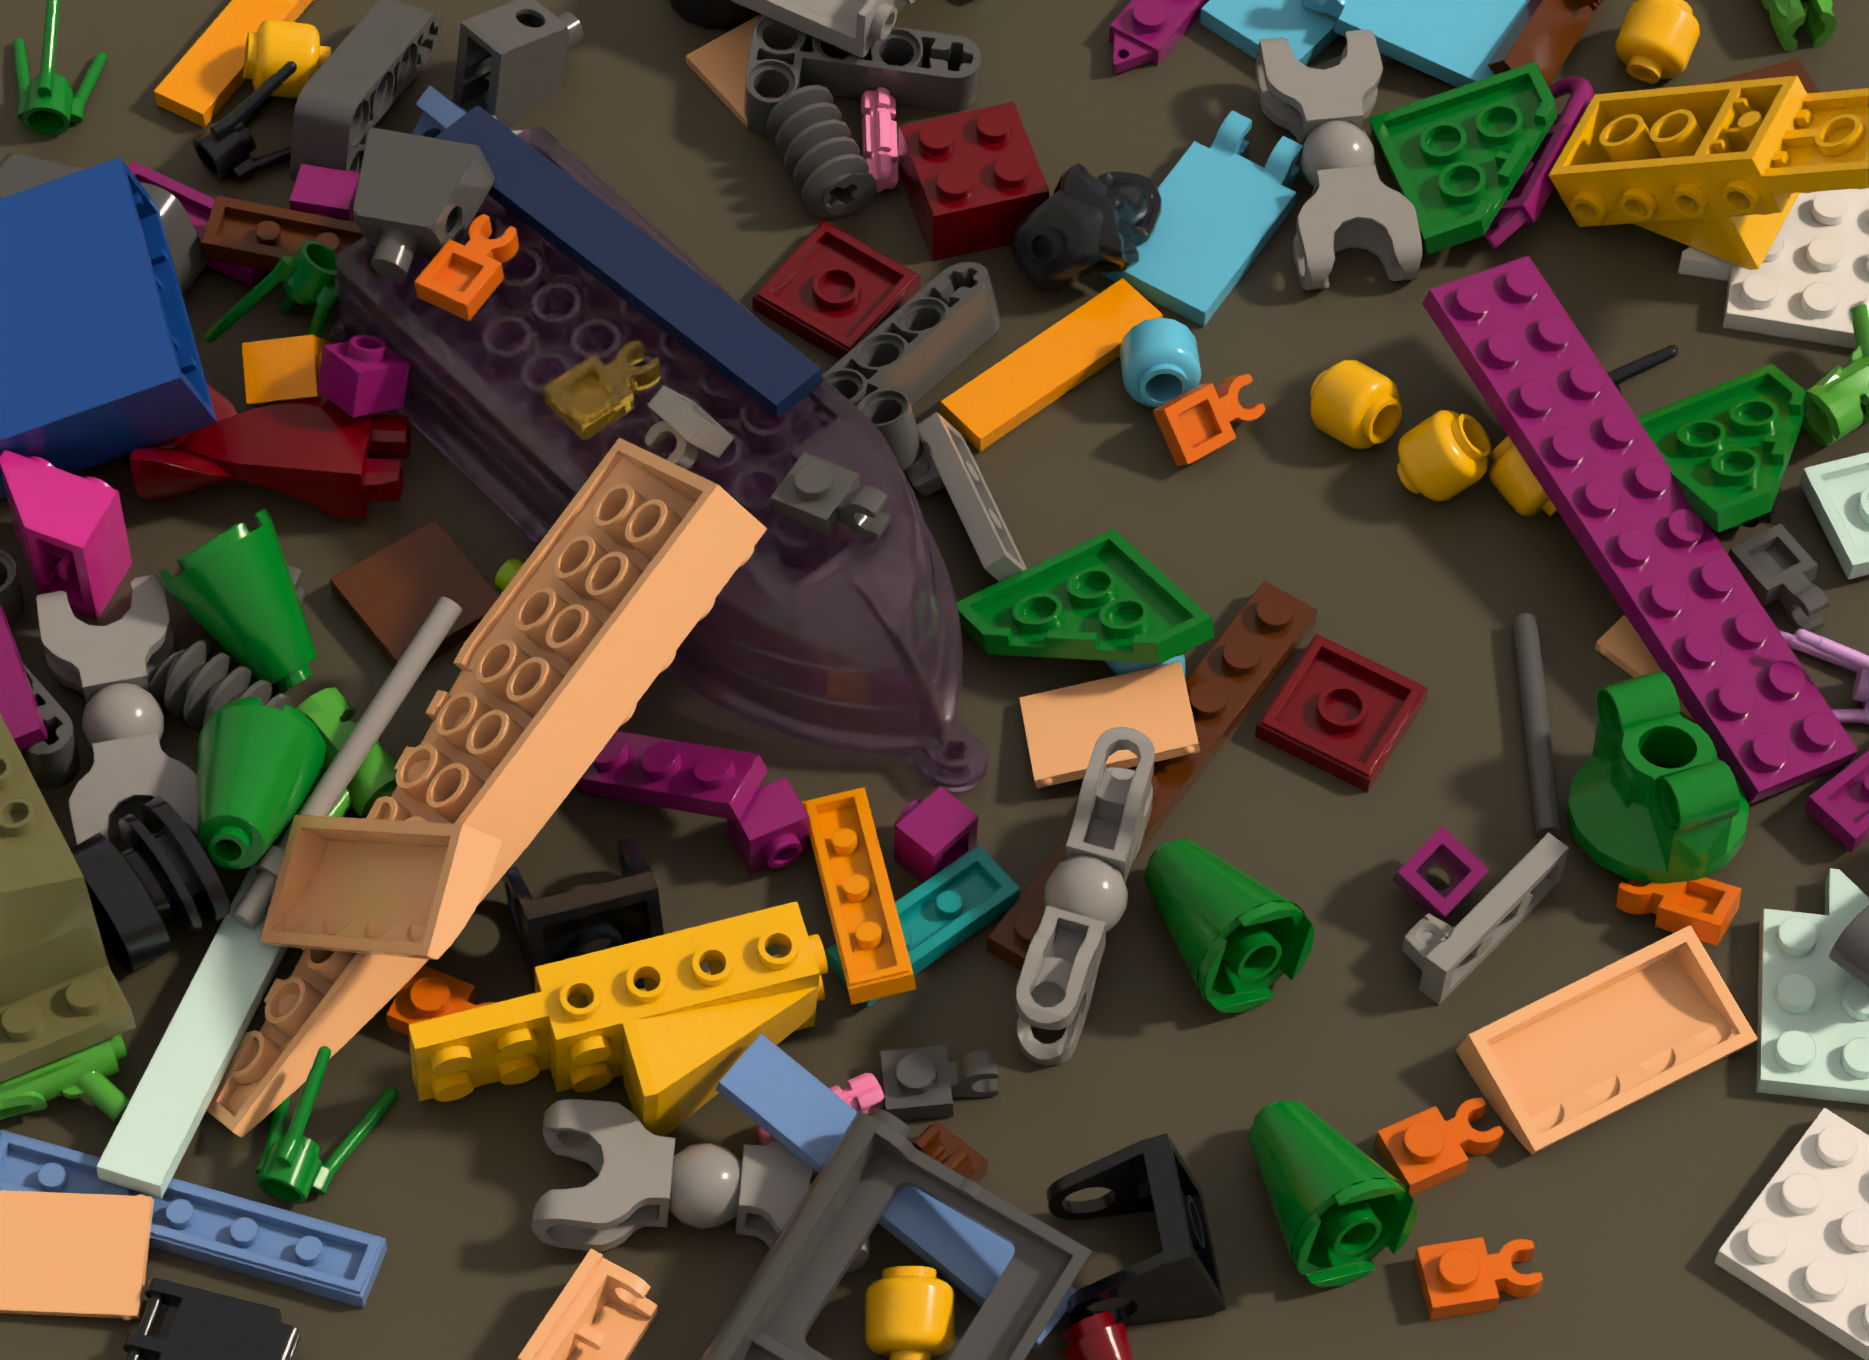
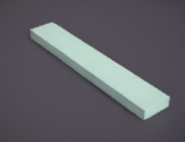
(192, 1056)

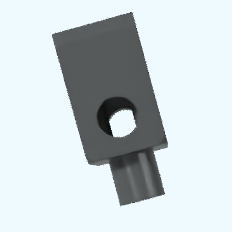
(513, 58)
(416, 196)

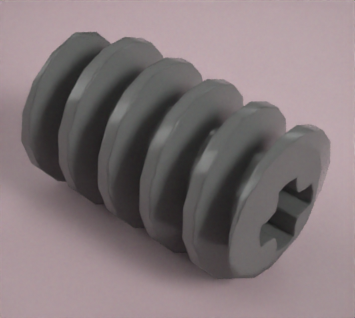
(820, 153)
(197, 685)

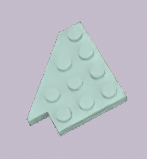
(1810, 1007)

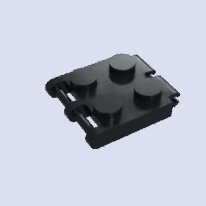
(209, 1327)

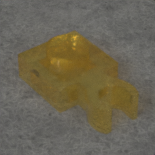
(598, 393)

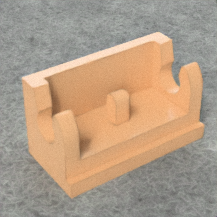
(595, 1316)

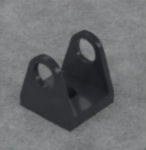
(567, 922)
(1166, 1286)

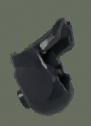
(1085, 227)

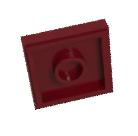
(835, 290)
(1341, 712)

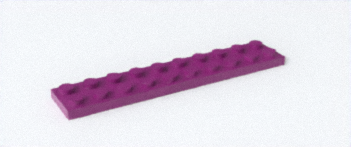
(1640, 529)

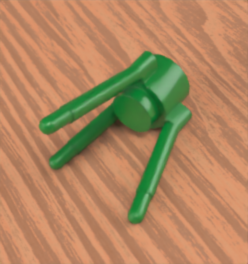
(48, 101)
(307, 280)
(291, 1161)

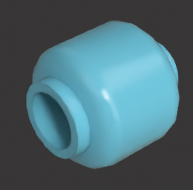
(1159, 361)

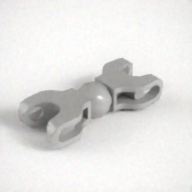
(1338, 160)
(120, 717)
(1085, 897)
(646, 1180)

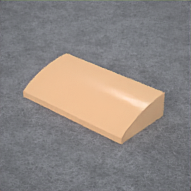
(378, 885)
(1606, 1041)

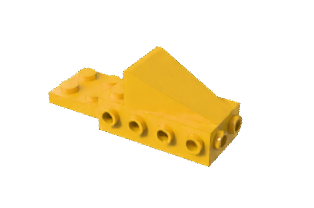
(1713, 160)
(662, 1039)

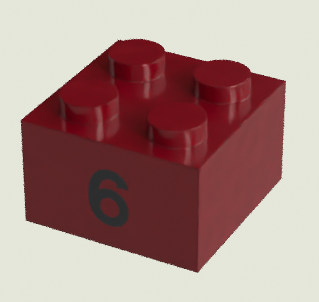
(969, 178)

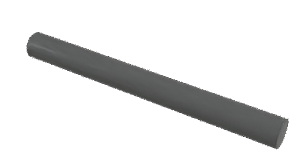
(1536, 726)

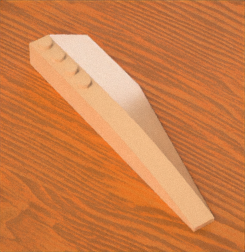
(523, 722)

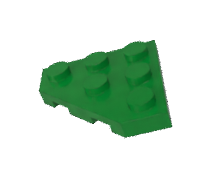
(1465, 150)
(1731, 444)
(1087, 605)

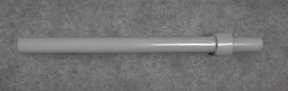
(353, 751)

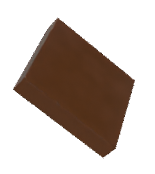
(401, 585)

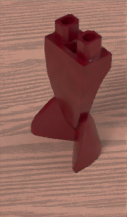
(287, 446)

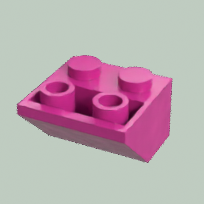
(67, 531)

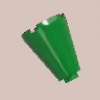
(247, 601)
(253, 777)
(1226, 925)
(1327, 1195)

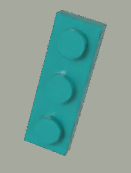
(948, 909)

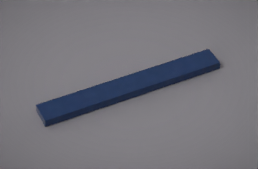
(639, 268)

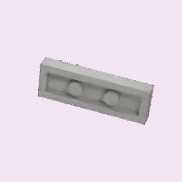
(950, 464)
(1452, 953)

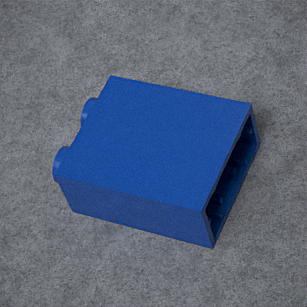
(92, 324)

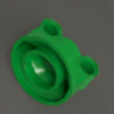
(1654, 791)

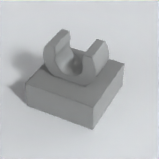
(688, 425)

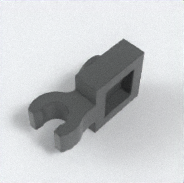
(826, 494)
(1782, 570)
(923, 1082)

